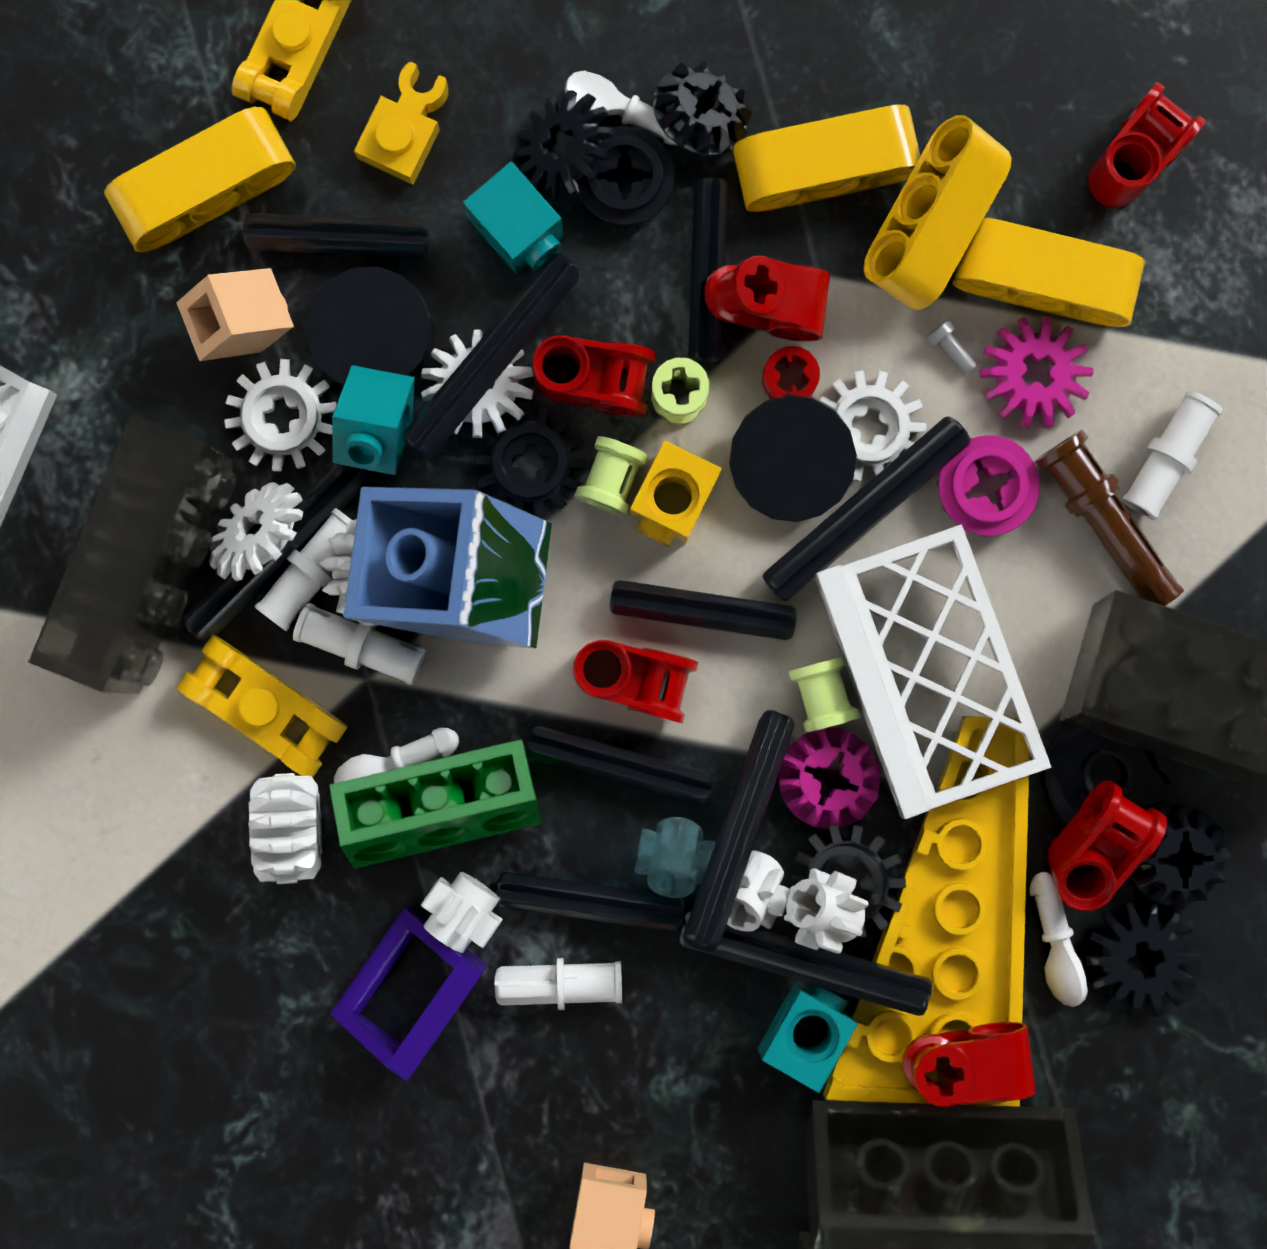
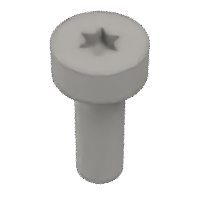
(951, 346)

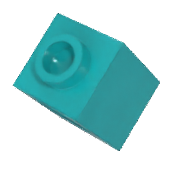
(515, 219)
(372, 419)
(813, 1062)

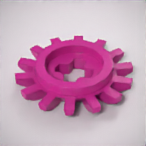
(1036, 397)

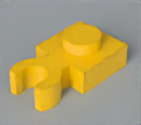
(400, 132)

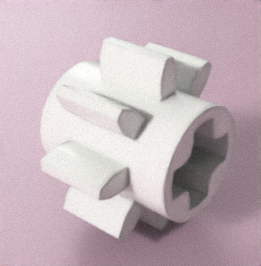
(759, 894)
(825, 910)
(461, 912)

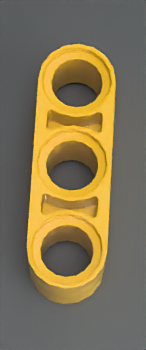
(826, 158)
(200, 179)
(937, 212)
(1051, 273)

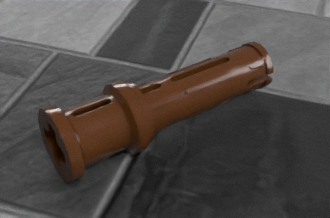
(1094, 496)

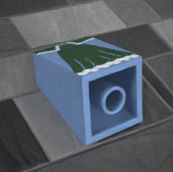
(448, 565)

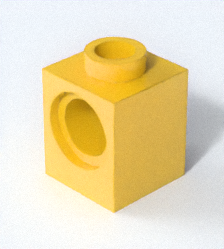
(680, 467)

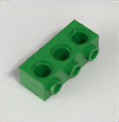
(435, 804)

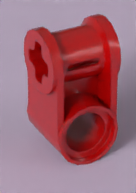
(1147, 144)
(771, 297)
(598, 375)
(640, 679)
(1112, 838)
(983, 1061)

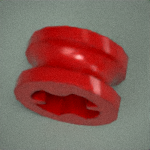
(789, 354)

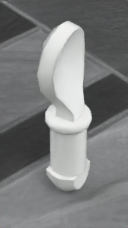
(607, 95)
(435, 745)
(1063, 968)

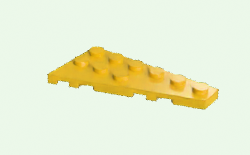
(955, 925)

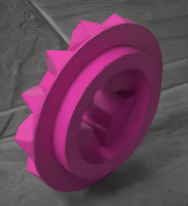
(1015, 498)
(802, 791)

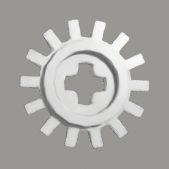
(261, 400)
(495, 400)
(891, 413)
(236, 550)

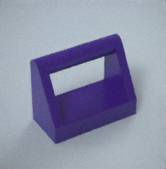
(406, 1056)

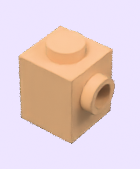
(234, 314)
(611, 1210)

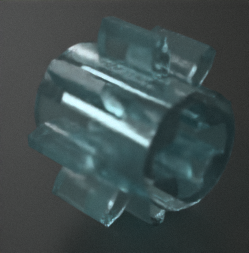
(673, 857)

